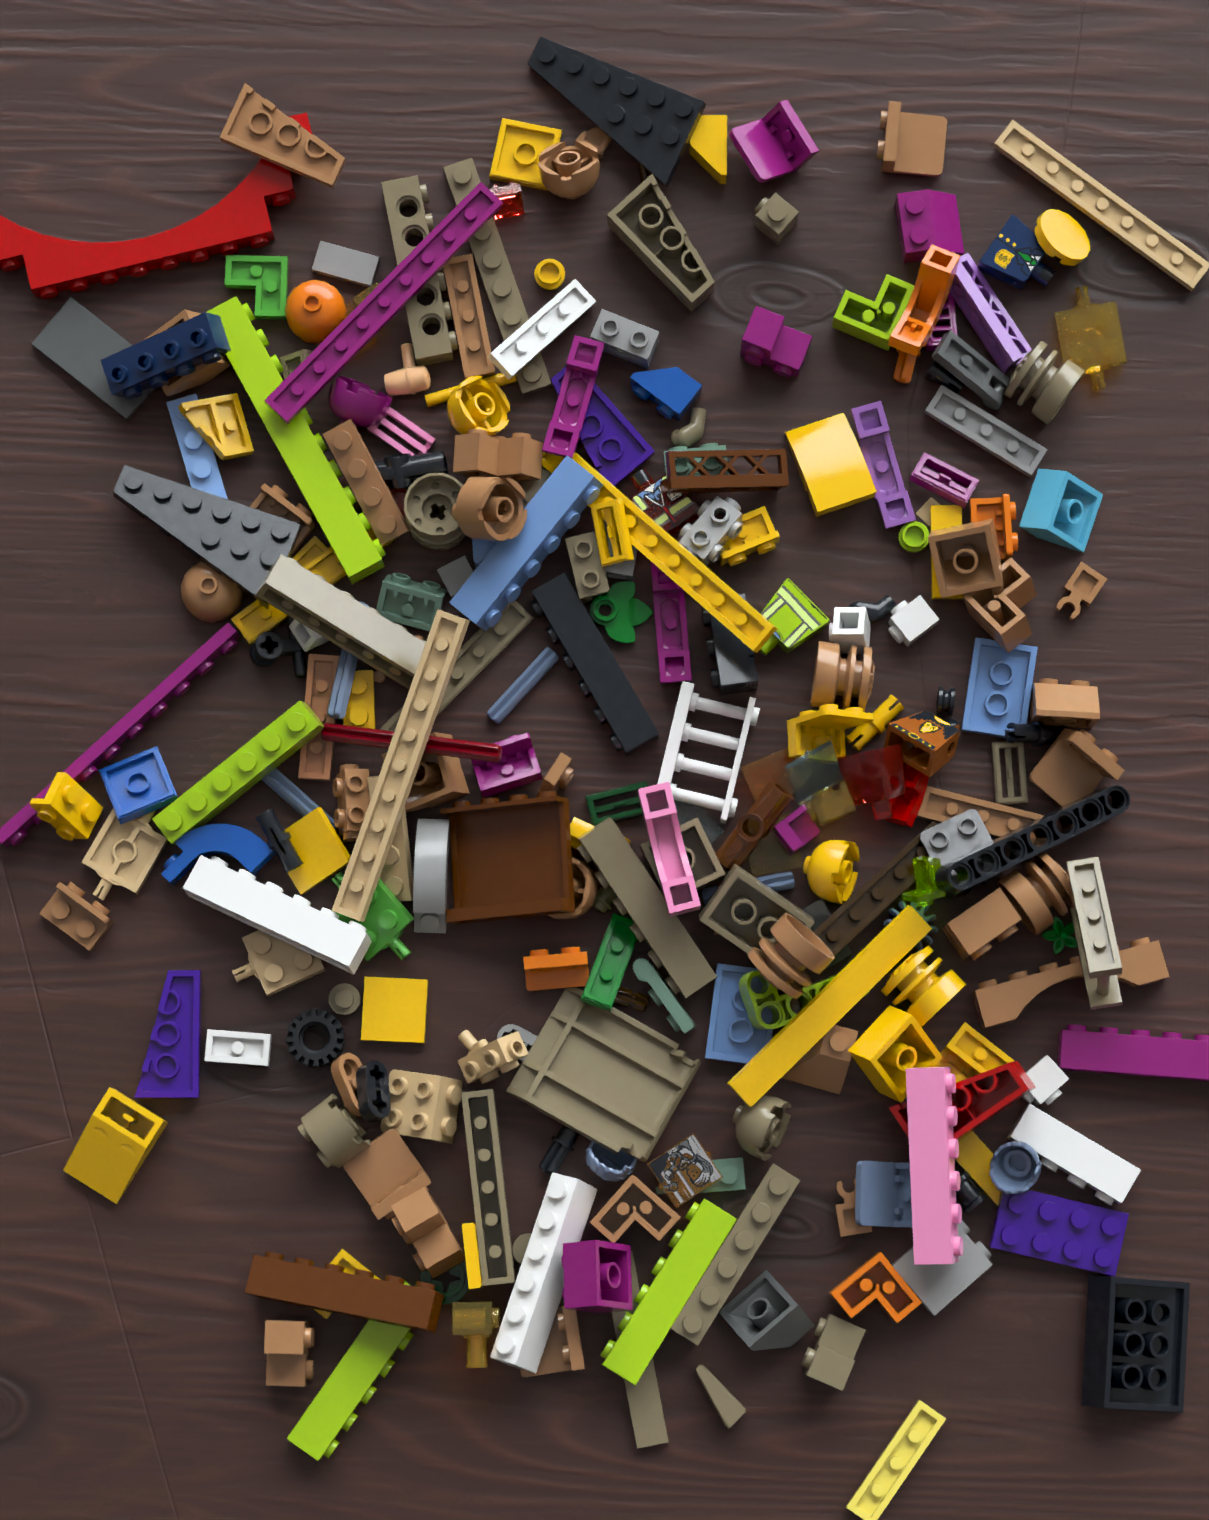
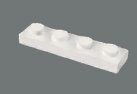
(541, 329)

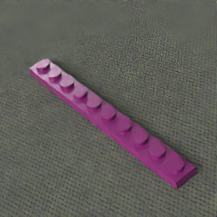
(383, 303)
(129, 726)

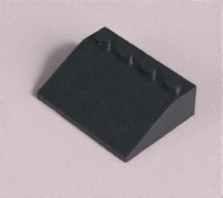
(1135, 1344)

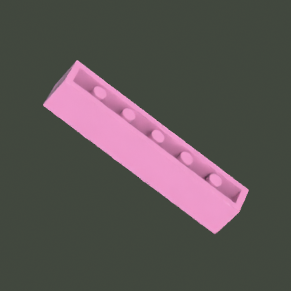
(933, 1165)

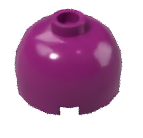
(357, 402)

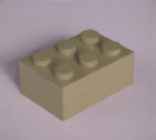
(747, 909)

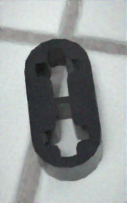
(373, 1091)

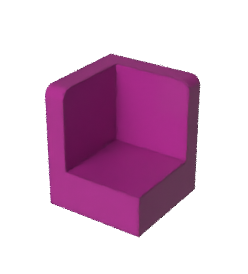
(796, 830)

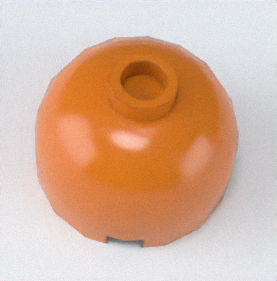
(314, 310)

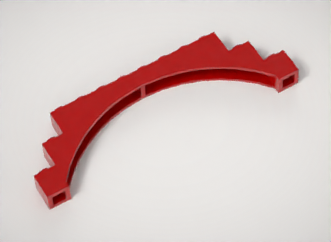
(231, 224)

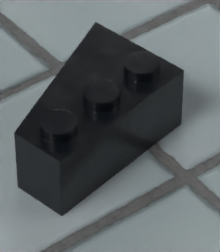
(733, 659)

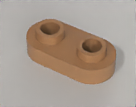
(344, 1074)

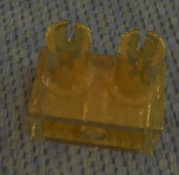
(476, 1323)

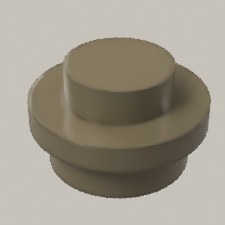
(344, 999)

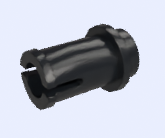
(944, 377)

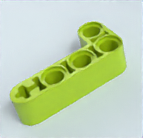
(776, 1003)

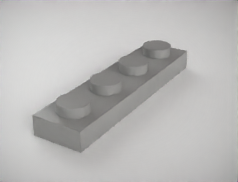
(985, 431)

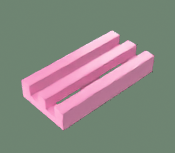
(407, 424)

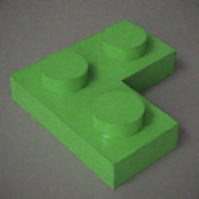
(265, 275)

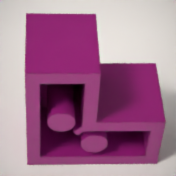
(774, 344)

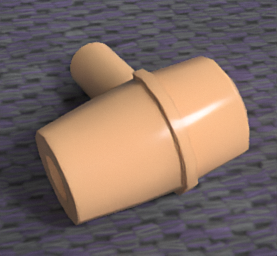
(410, 378)

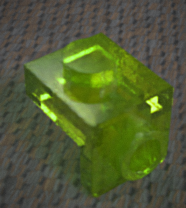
(926, 890)

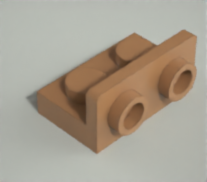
(76, 916)

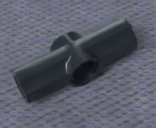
(404, 469)

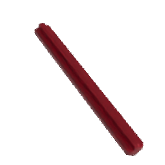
(435, 745)

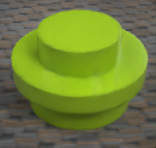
(913, 536)

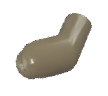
(693, 431)

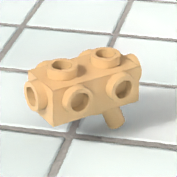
(487, 1059)

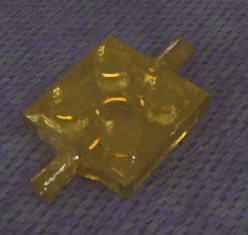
(1091, 336)

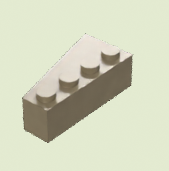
(661, 243)

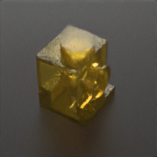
(831, 804)

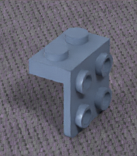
(883, 1194)

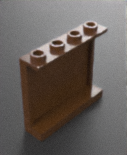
(510, 858)

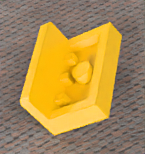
(756, 535)
(68, 808)

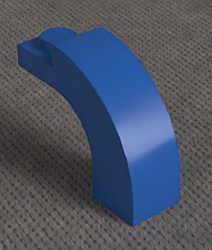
(217, 839)

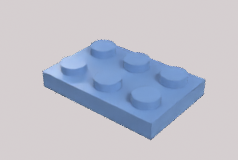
(998, 687)
(730, 1030)

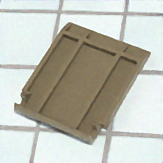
(604, 1076)

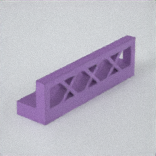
(984, 318)

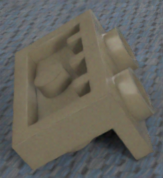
(587, 566)

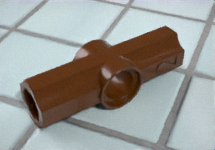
(766, 811)

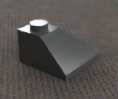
(766, 1315)

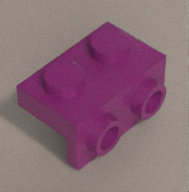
(516, 767)

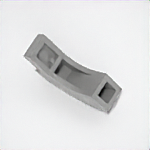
(431, 875)

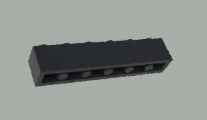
(595, 665)

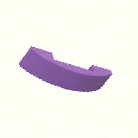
(880, 458)

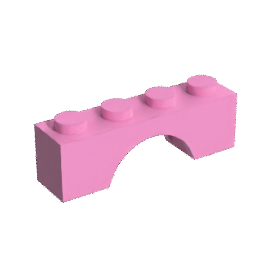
(668, 849)

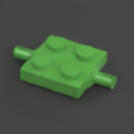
(383, 921)

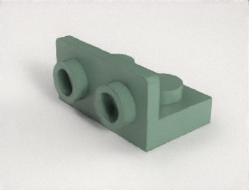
(410, 601)

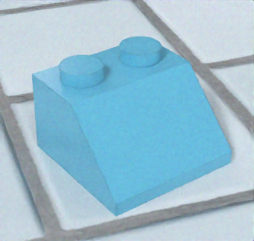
(1061, 509)

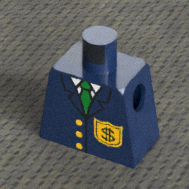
(1016, 256)

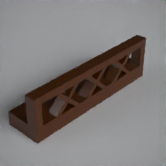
(725, 483)

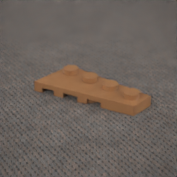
(273, 136)

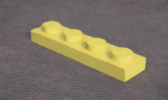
(896, 1462)

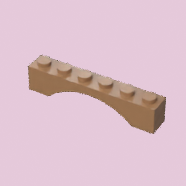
(1005, 1001)

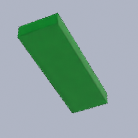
(610, 964)

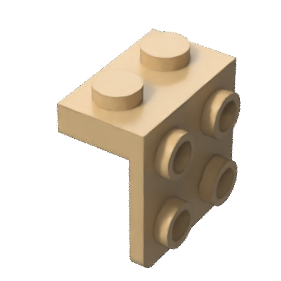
(423, 1105)

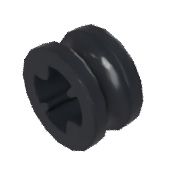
(945, 700)

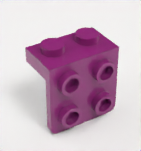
(774, 143)

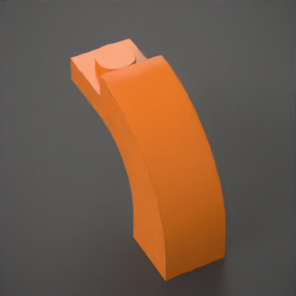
(926, 301)

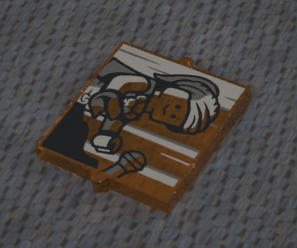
(684, 1170)

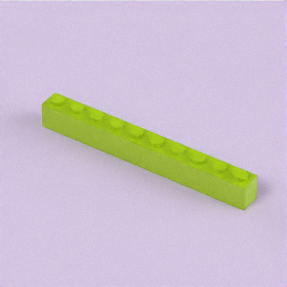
(299, 446)

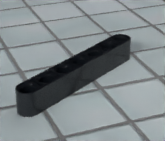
(1021, 845)

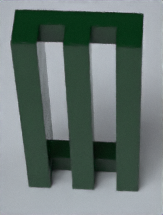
(615, 805)

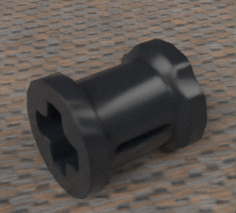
(969, 1194)

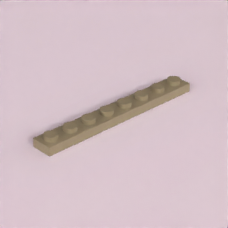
(497, 277)

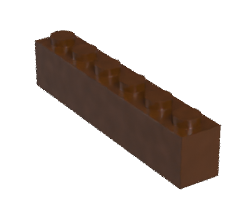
(345, 1293)

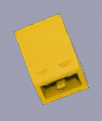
(114, 1145)

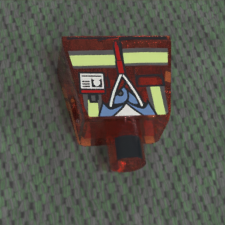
(667, 510)

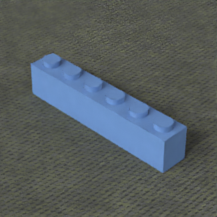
(515, 560)

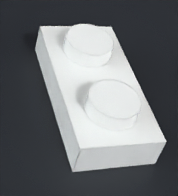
(238, 1047)

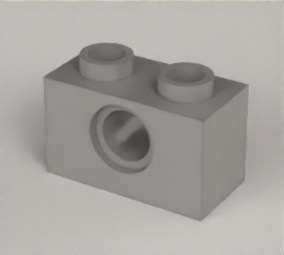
(625, 338)

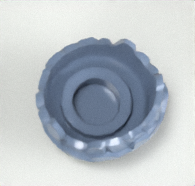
(609, 1165)
(1015, 1167)

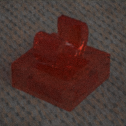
(511, 198)

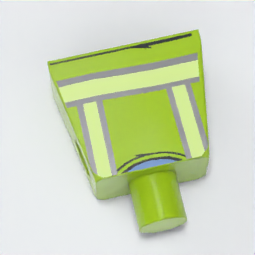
(794, 617)

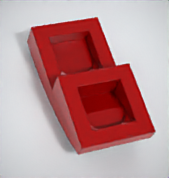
(906, 807)

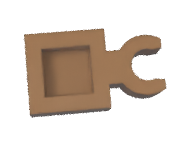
(1082, 587)
(846, 1213)

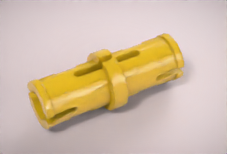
(882, 717)

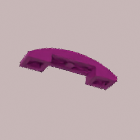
(574, 397)
(670, 628)

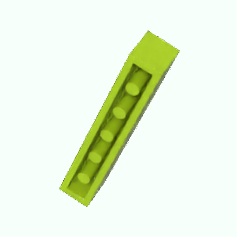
(239, 772)
(668, 1292)
(348, 1386)

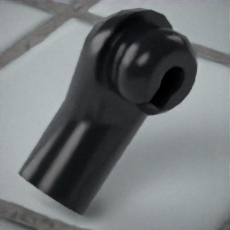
(876, 610)

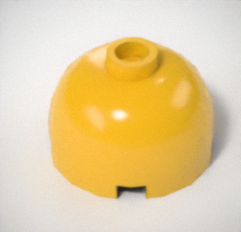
(478, 406)
(831, 870)

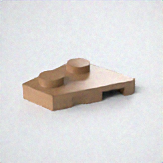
(559, 775)

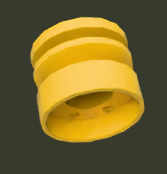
(923, 986)

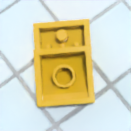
(830, 464)

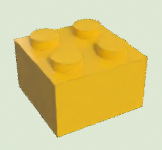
(891, 1047)

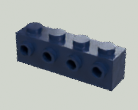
(166, 355)

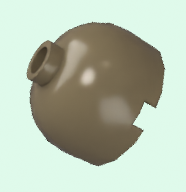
(761, 1125)

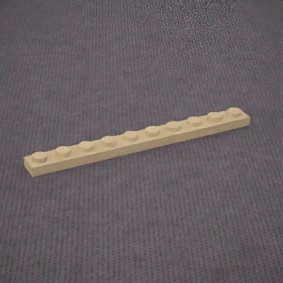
(400, 765)

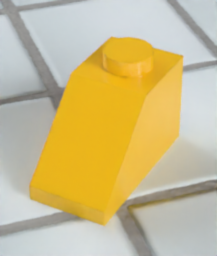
(709, 145)

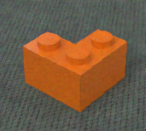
(876, 1281)

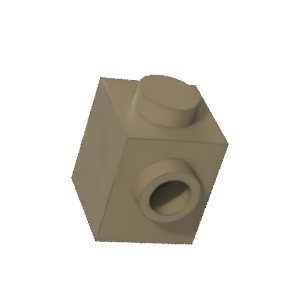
(775, 217)

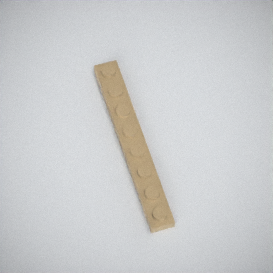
(1102, 205)

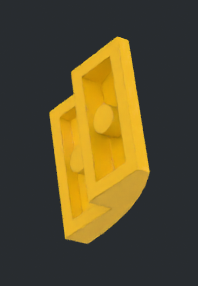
(971, 1054)

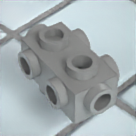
(709, 534)

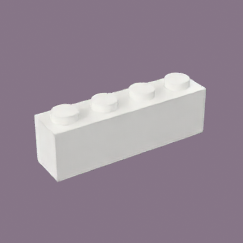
(1075, 1155)

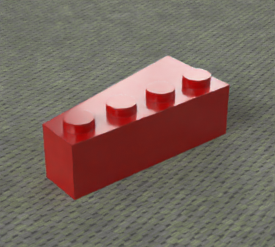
(980, 1097)

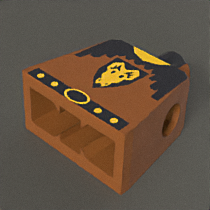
(924, 740)

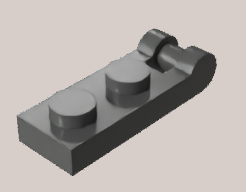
(971, 369)

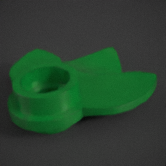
(624, 612)

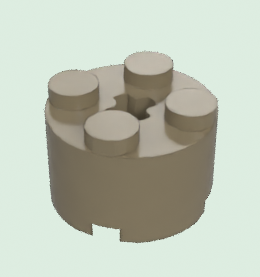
(333, 1132)

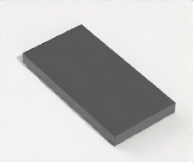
(78, 344)

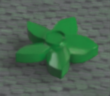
(1060, 936)

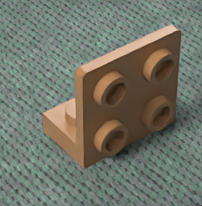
(563, 1346)

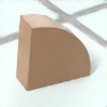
(597, 139)

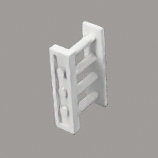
(683, 731)

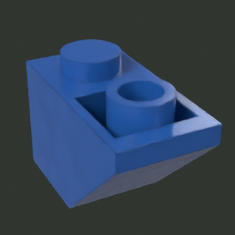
(667, 388)

